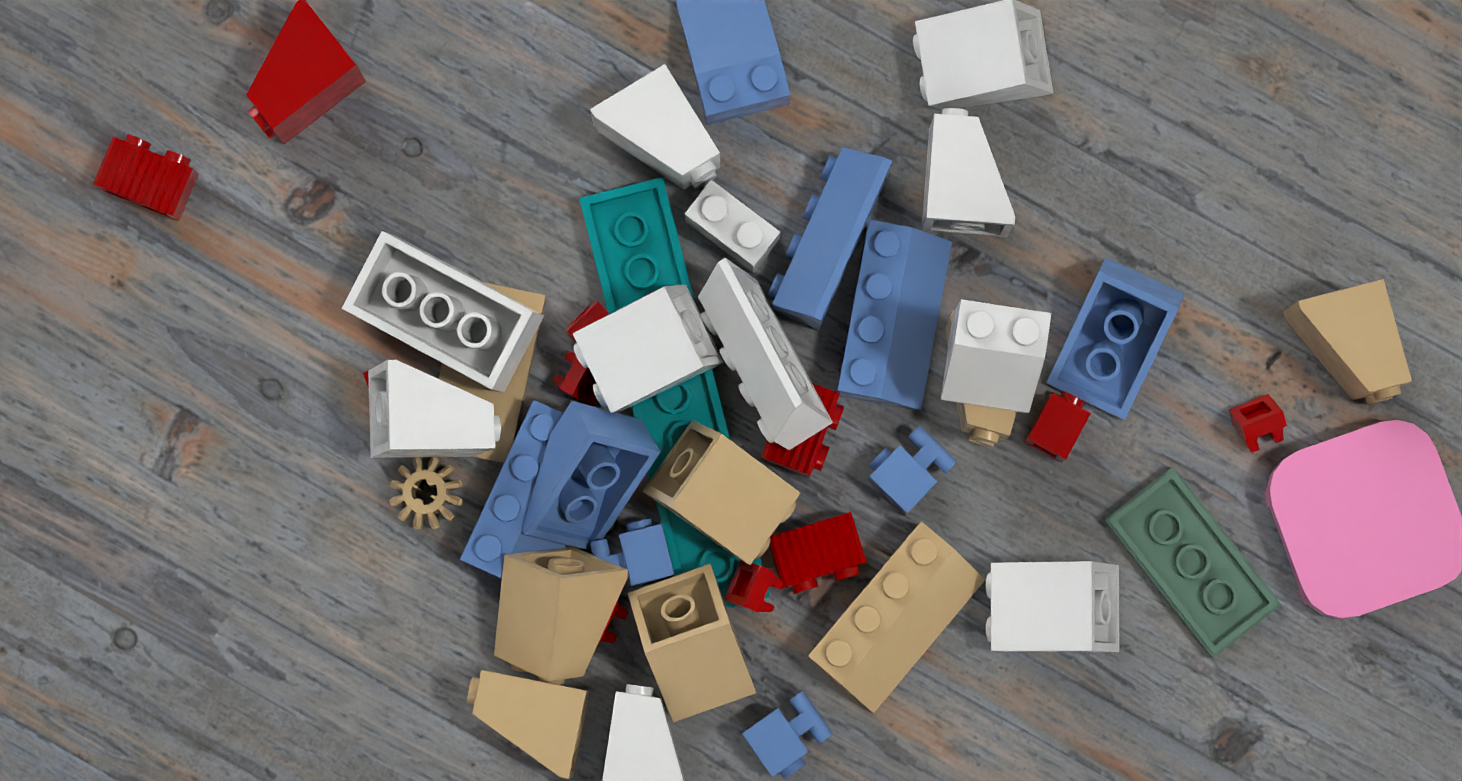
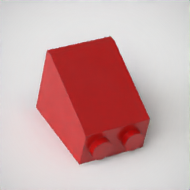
(301, 76)

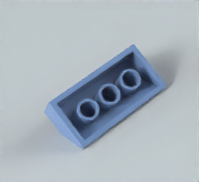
(830, 236)
(894, 316)
(504, 513)

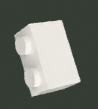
(732, 226)

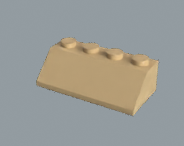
(896, 617)

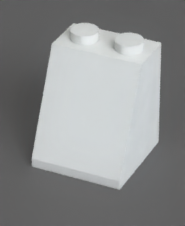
(983, 55)
(659, 129)
(962, 180)
(646, 348)
(995, 355)
(426, 416)
(1053, 607)
(640, 739)

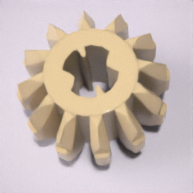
(418, 505)

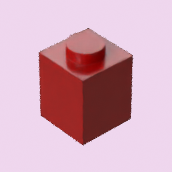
(1058, 425)

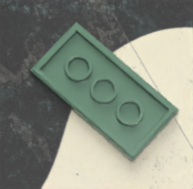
(1192, 562)

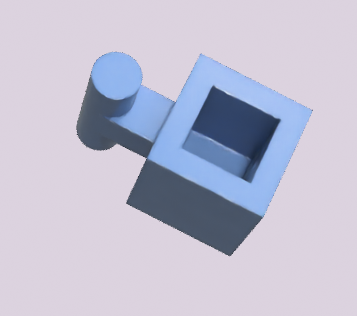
(904, 477)
(643, 553)
(778, 740)

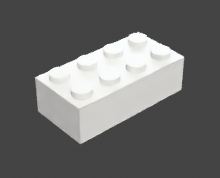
(442, 312)

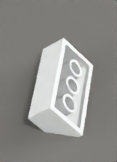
(762, 356)

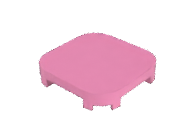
(1367, 519)

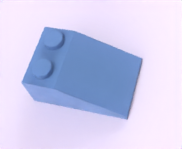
(733, 57)
(1115, 338)
(588, 475)

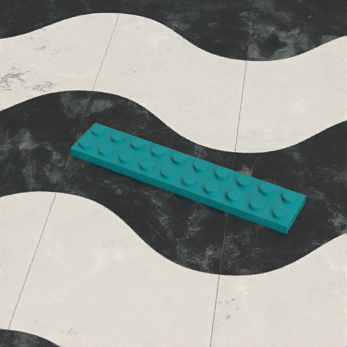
(635, 256)

